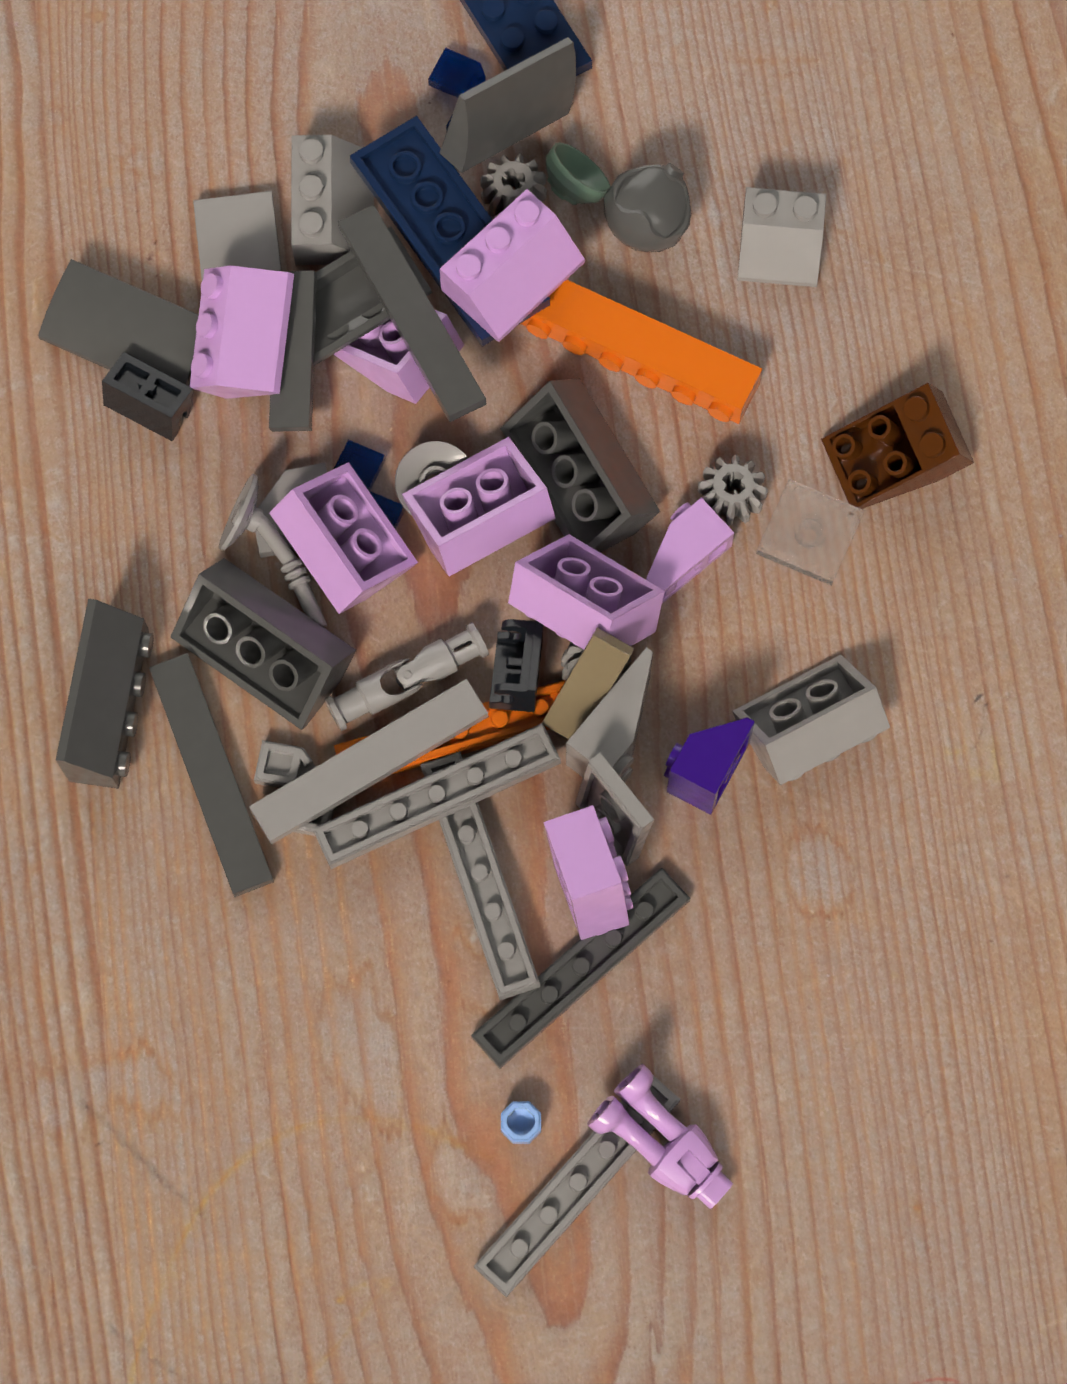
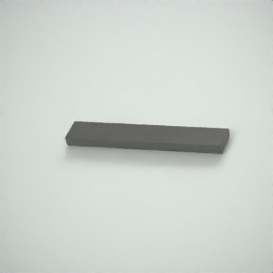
(412, 313)
(211, 775)
(578, 971)

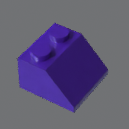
(707, 762)

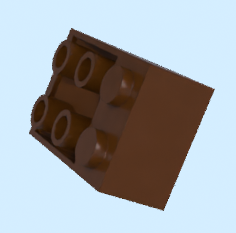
(898, 448)

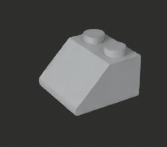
(781, 237)

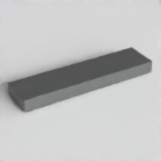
(294, 405)

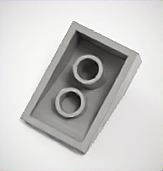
(614, 722)

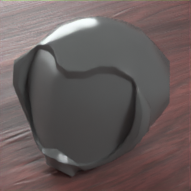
(648, 207)

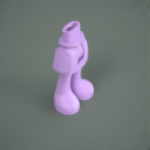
(684, 1162)

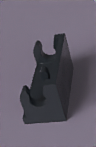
(146, 396)
(517, 666)

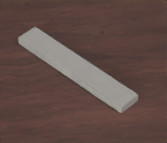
(368, 761)
(436, 796)
(486, 895)
(562, 1201)

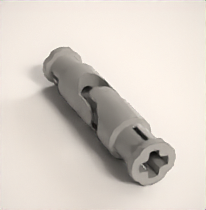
(432, 663)

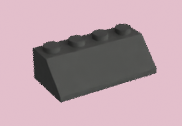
(581, 464)
(261, 642)
(104, 696)

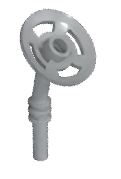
(249, 517)

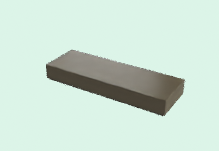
(588, 682)

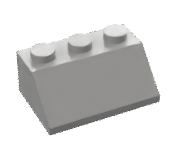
(322, 193)
(813, 719)

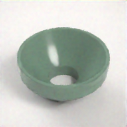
(575, 175)

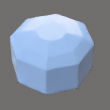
(520, 1122)

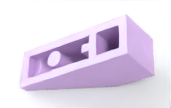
(689, 546)

